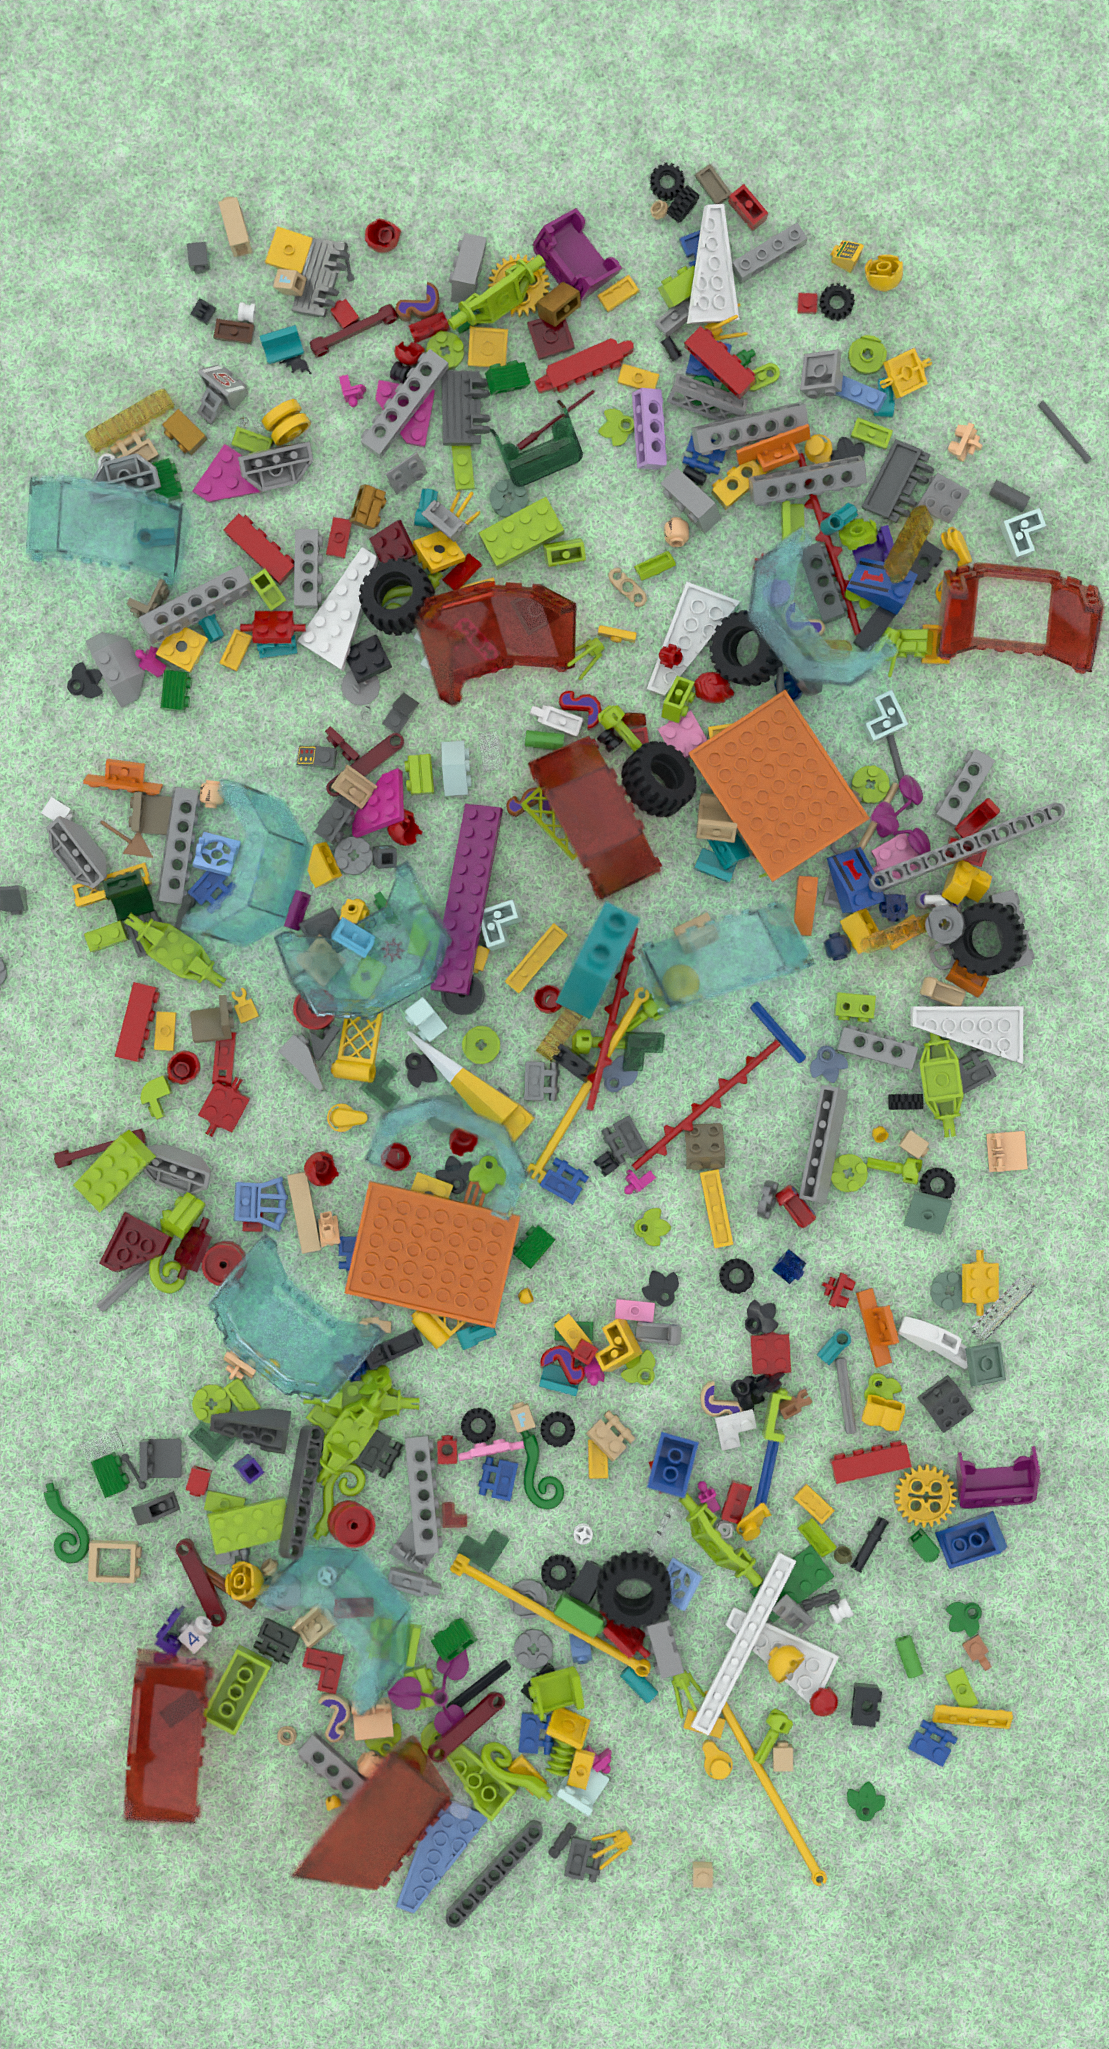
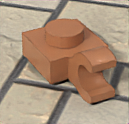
(791, 1407)
(976, 1650)

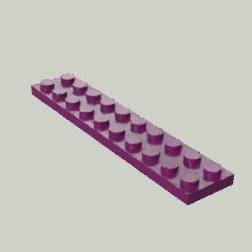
(468, 896)

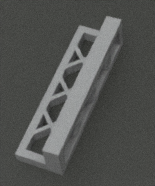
(709, 397)

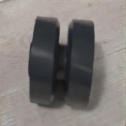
(467, 1004)

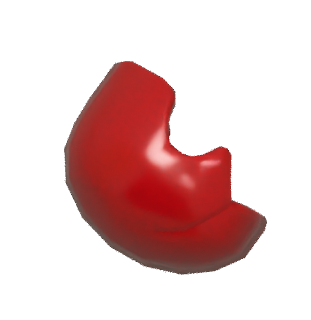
(408, 354)
(540, 999)
(462, 1141)
(392, 1161)
(824, 1702)

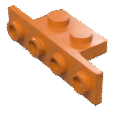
(775, 450)
(124, 776)
(878, 1327)

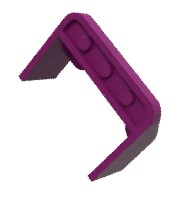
(998, 1485)

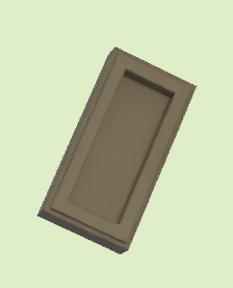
(713, 184)

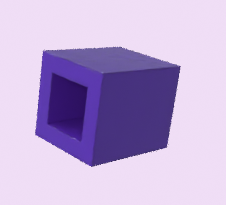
(248, 1469)

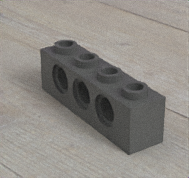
(828, 612)

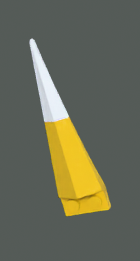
(477, 1093)

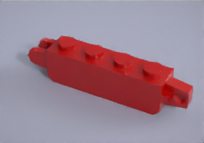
(583, 365)

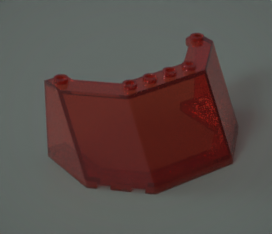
(1072, 618)
(494, 629)
(596, 817)
(166, 1738)

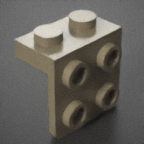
(160, 593)
(149, 814)
(212, 1023)
(705, 1147)

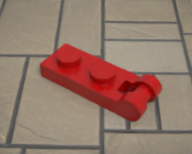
(224, 1060)

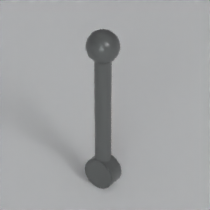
(350, 277)
(125, 1457)

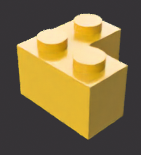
(965, 881)
(622, 1346)

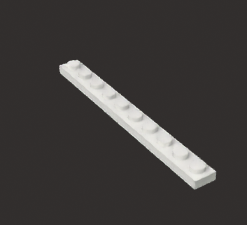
(743, 1643)

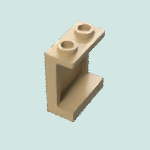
(713, 820)

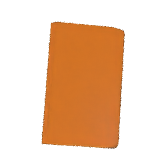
(969, 982)

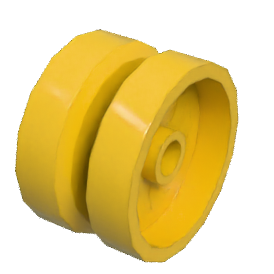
(286, 422)

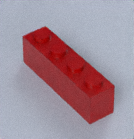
(720, 362)
(256, 545)
(136, 1022)
(870, 1462)

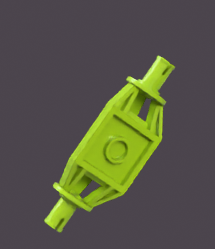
(499, 298)
(175, 950)
(942, 1082)
(350, 1394)
(350, 1435)
(715, 1547)

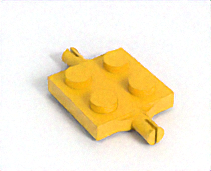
(905, 373)
(980, 1282)

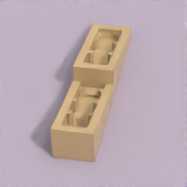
(304, 1212)

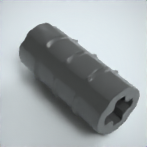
(1009, 495)

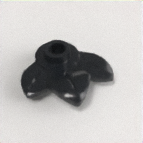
(847, 449)
(88, 681)
(422, 1071)
(455, 1171)
(659, 1285)
(763, 1316)
(767, 1384)
(746, 1397)

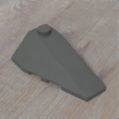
(13, 899)
(261, 1427)

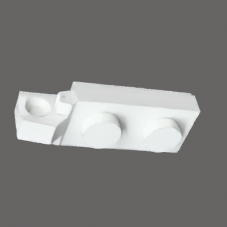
(558, 719)

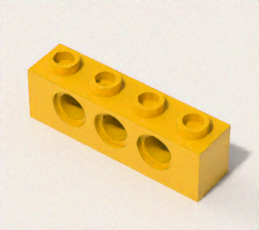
(728, 497)

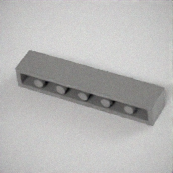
(823, 1144)

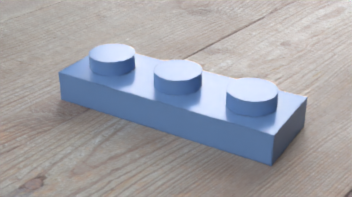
(862, 394)

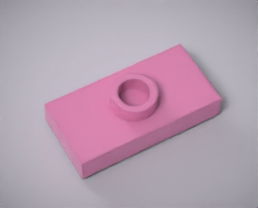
(634, 1310)

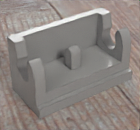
(444, 520)
(793, 1614)

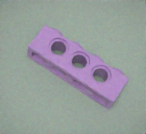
(649, 428)

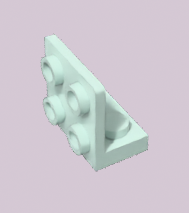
(580, 1798)

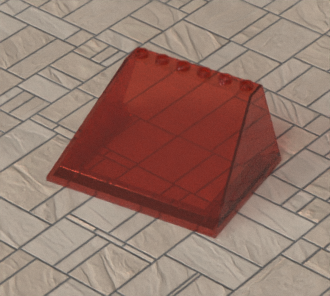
(379, 1822)

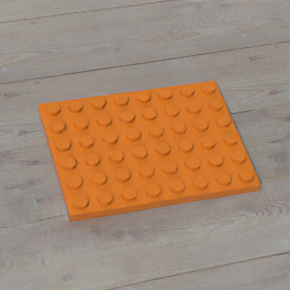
(778, 785)
(431, 1254)

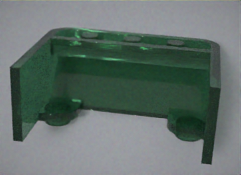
(544, 458)

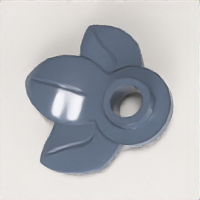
(828, 1067)
(615, 1071)

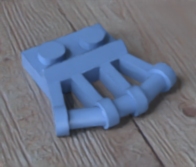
(248, 1203)

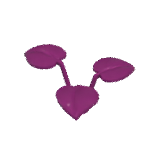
(888, 824)
(407, 1693)

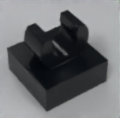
(203, 311)

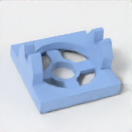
(207, 838)
(695, 1579)

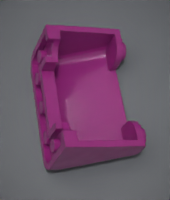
(572, 256)

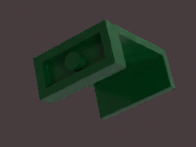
(129, 895)

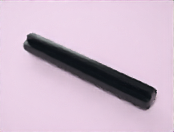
(481, 1684)

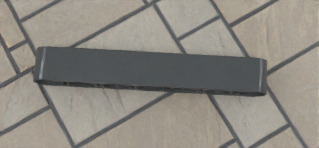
(295, 1499)
(492, 1882)

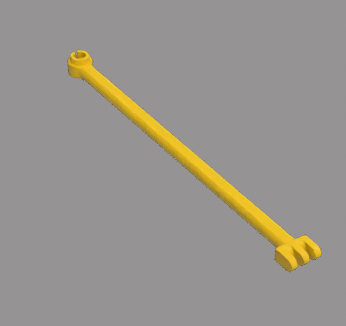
(584, 1090)
(460, 1566)
(773, 1795)

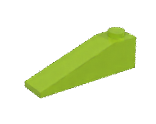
(485, 1790)

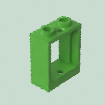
(579, 1615)

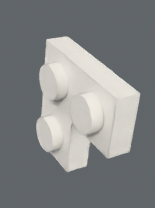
(731, 1425)

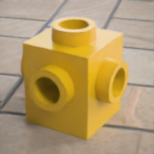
(354, 910)

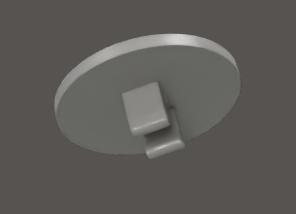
(360, 693)

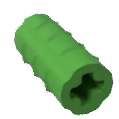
(544, 740)
(909, 1656)

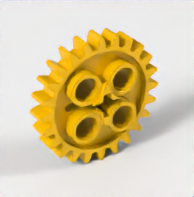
(534, 292)
(927, 1478)

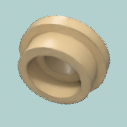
(659, 209)
(269, 1567)
(282, 1739)

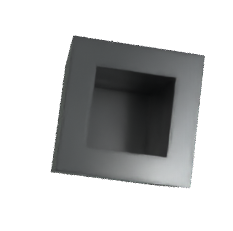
(198, 257)
(384, 856)

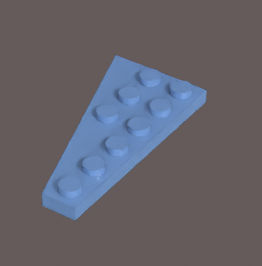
(436, 1855)

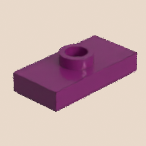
(297, 910)

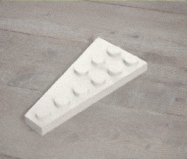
(713, 282)
(338, 617)
(691, 630)
(981, 1027)
(813, 1670)

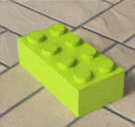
(521, 533)
(114, 1170)
(247, 1525)
(237, 1689)

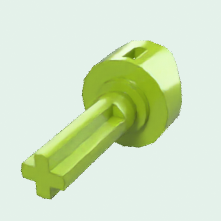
(612, 717)
(649, 1010)
(583, 1041)
(908, 1170)
(779, 1724)

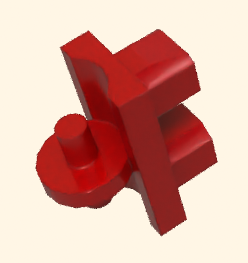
(842, 1282)

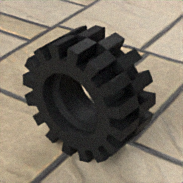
(671, 171)
(683, 204)
(836, 290)
(905, 1101)
(942, 1173)
(736, 1264)
(566, 1421)
(466, 1425)
(561, 1584)

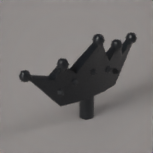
(296, 363)

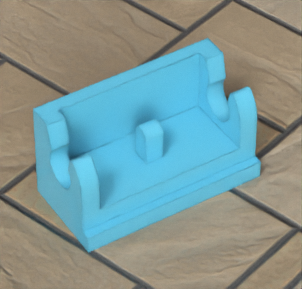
(353, 937)

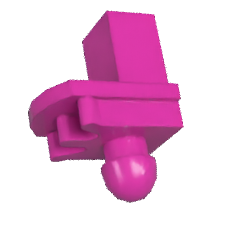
(351, 393)
(149, 661)
(637, 1184)
(594, 1372)
(708, 1495)
(601, 1761)

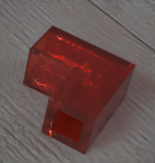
(634, 719)
(450, 1519)

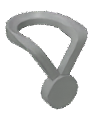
(853, 834)
(932, 956)

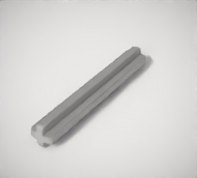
(123, 1286)
(845, 1393)

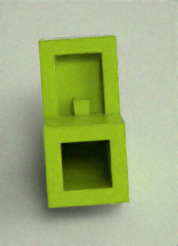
(267, 589)
(153, 1092)

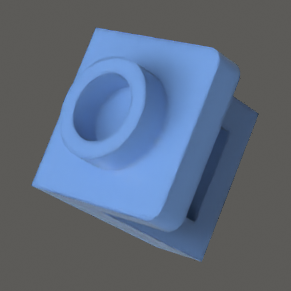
(580, 1650)

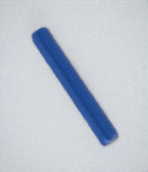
(778, 1032)
(767, 1472)

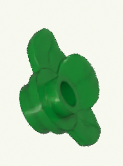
(962, 1620)
(865, 1798)

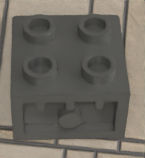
(334, 823)
(945, 1403)
(160, 1458)

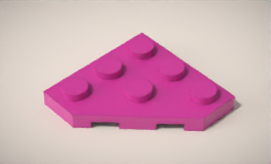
(417, 428)
(224, 478)
(383, 807)

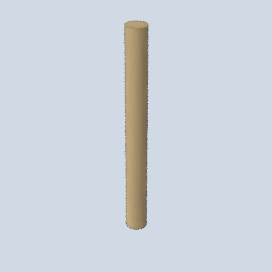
(872, 826)

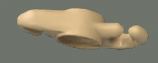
(631, 595)

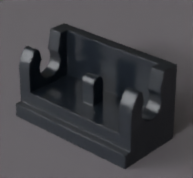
(574, 1063)
(586, 1582)

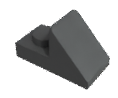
(400, 713)
(319, 1045)

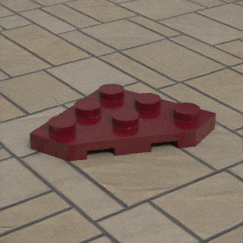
(134, 1244)

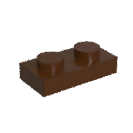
(234, 331)

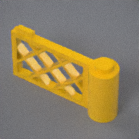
(353, 1067)
(433, 1328)

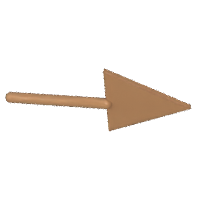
(135, 847)

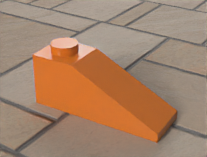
(805, 903)

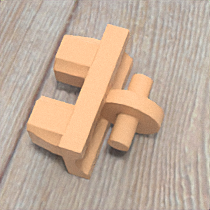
(968, 443)
(329, 1229)
(234, 1360)

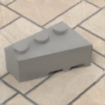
(467, 266)
(691, 500)
(664, 1647)

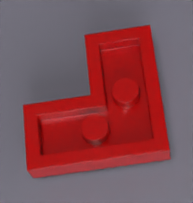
(328, 1663)

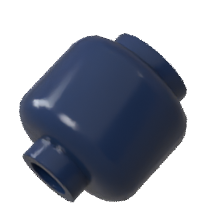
(837, 946)

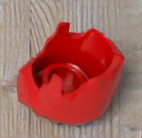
(382, 235)
(713, 688)
(405, 831)
(183, 1067)
(320, 1169)

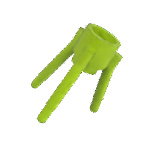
(894, 636)
(592, 648)
(683, 1681)

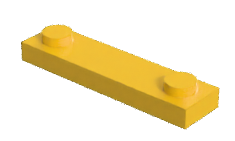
(536, 958)
(716, 1208)
(972, 1716)

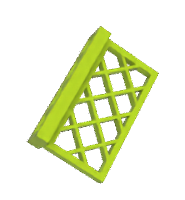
(538, 820)

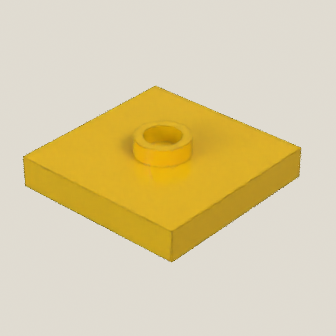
(288, 250)
(487, 346)
(568, 1727)

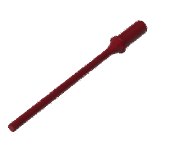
(533, 436)

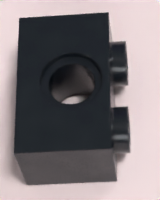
(930, 554)
(862, 1693)

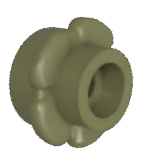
(843, 1555)

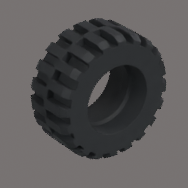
(385, 578)
(725, 652)
(670, 767)
(1011, 933)
(633, 1567)

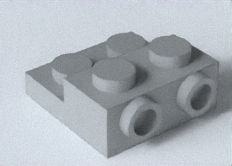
(821, 374)

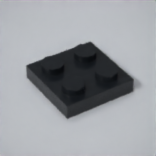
(367, 659)

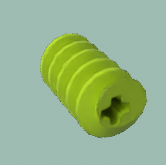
(561, 1759)

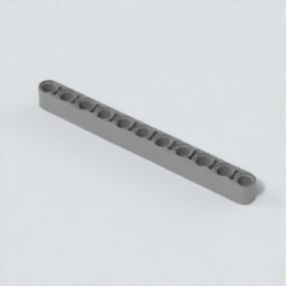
(975, 843)

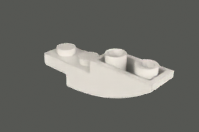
(934, 1338)

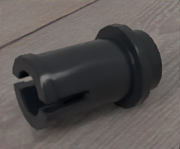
(671, 349)
(695, 475)

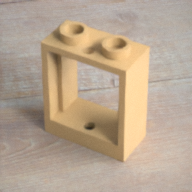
(235, 226)
(94, 1553)

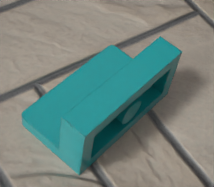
(282, 344)
(729, 852)
(710, 865)
(555, 1379)

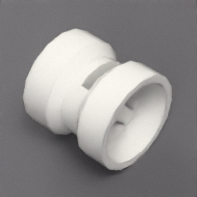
(840, 1611)

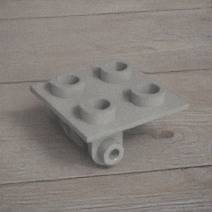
(406, 473)
(943, 497)
(405, 1550)

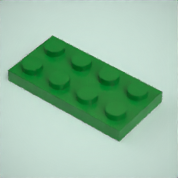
(805, 1578)

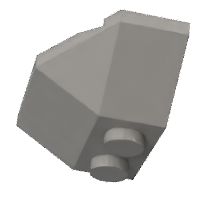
(276, 466)
(129, 471)
(118, 666)
(77, 852)
(178, 1169)

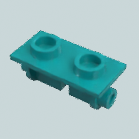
(277, 649)

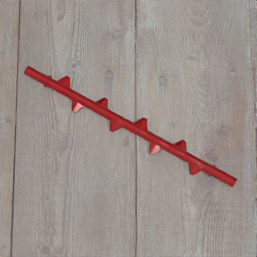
(833, 551)
(612, 1010)
(698, 1109)

